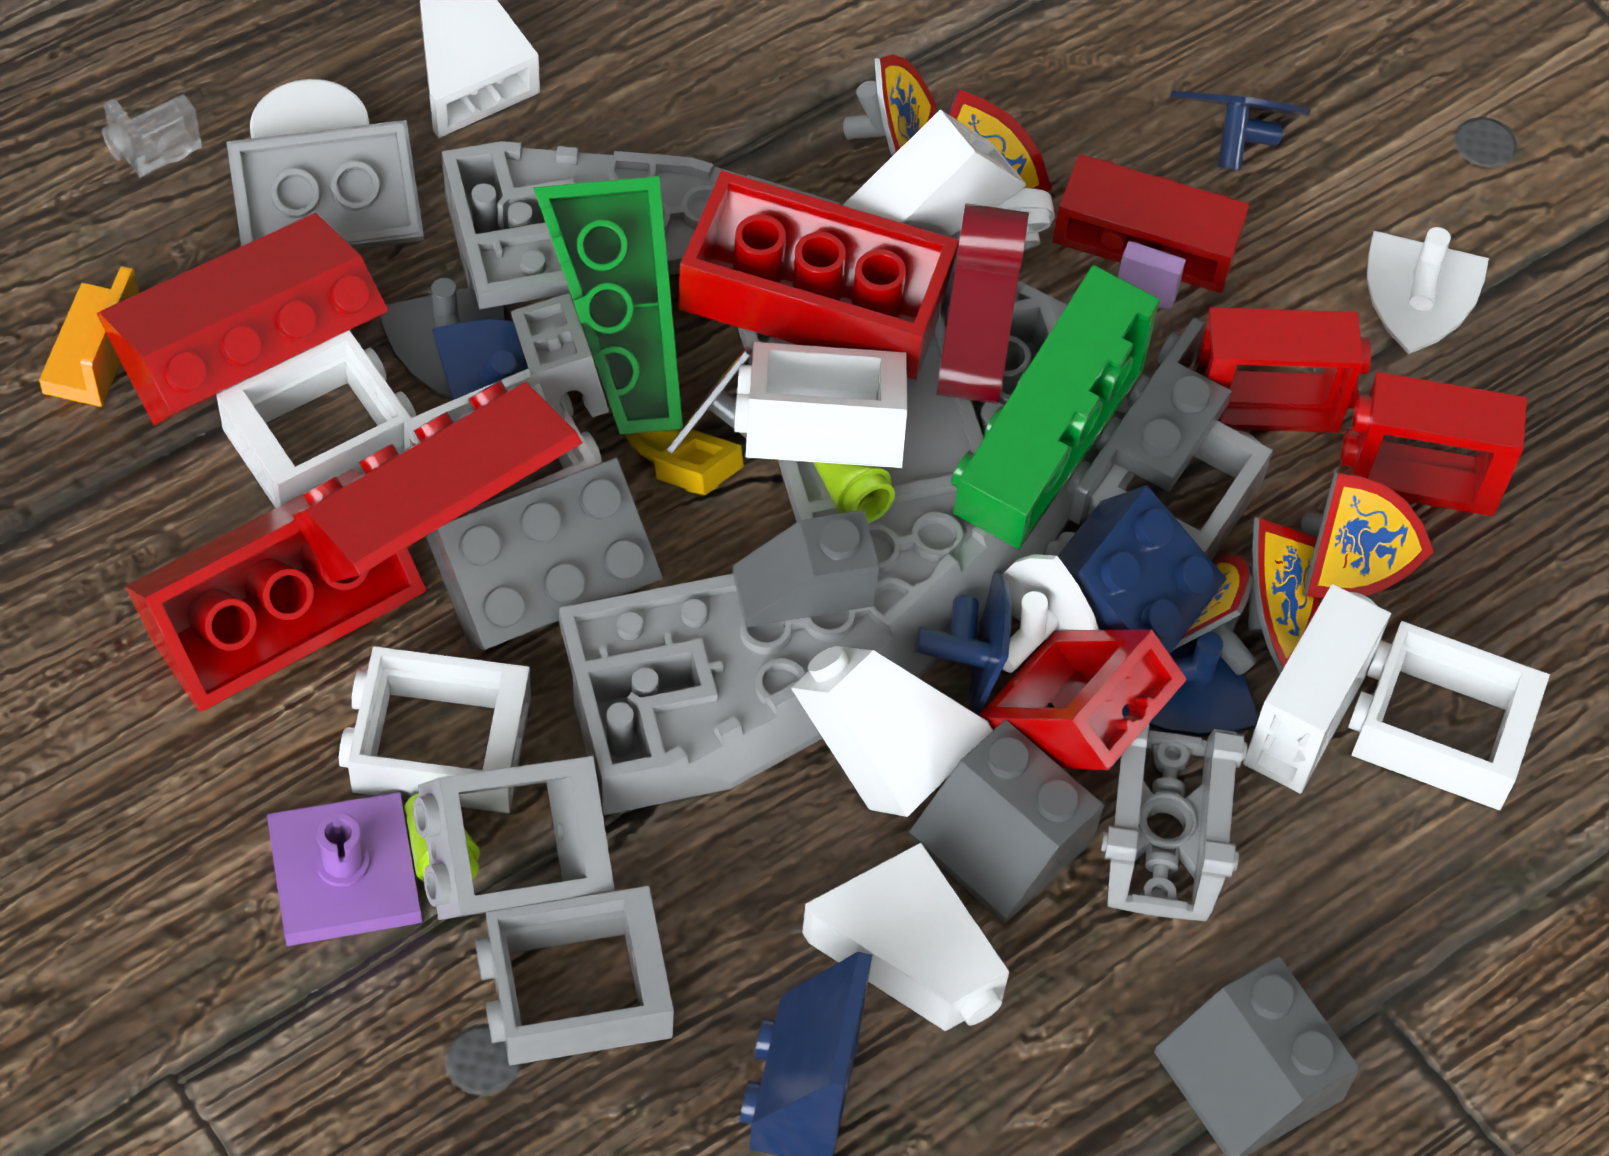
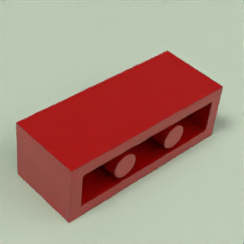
(1116, 205)

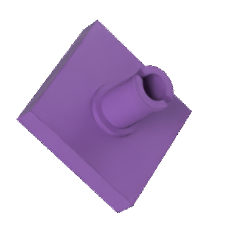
(343, 869)

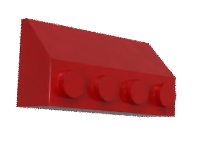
(815, 271)
(240, 315)
(433, 480)
(259, 604)

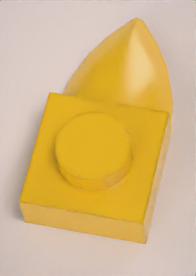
(696, 464)

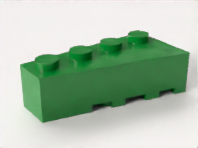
(618, 277)
(1056, 408)

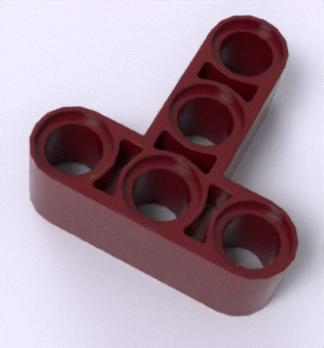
(982, 303)

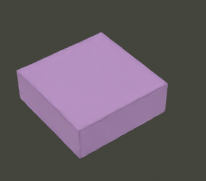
(1152, 272)

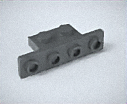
(1162, 428)

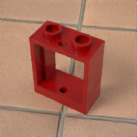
(1284, 339)
(1443, 416)
(1086, 684)

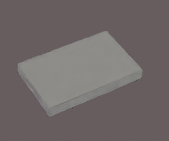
(347, 175)

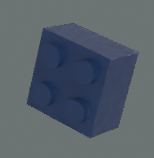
(1141, 567)

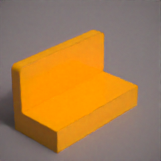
(83, 356)

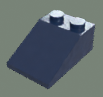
(808, 1062)

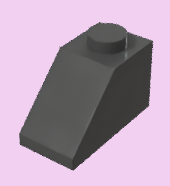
(809, 571)

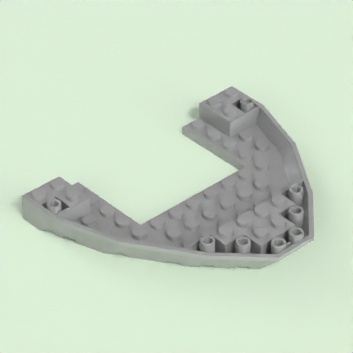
(670, 676)

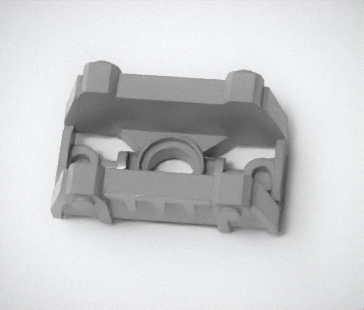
(1204, 815)

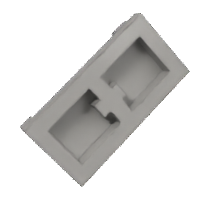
(559, 353)

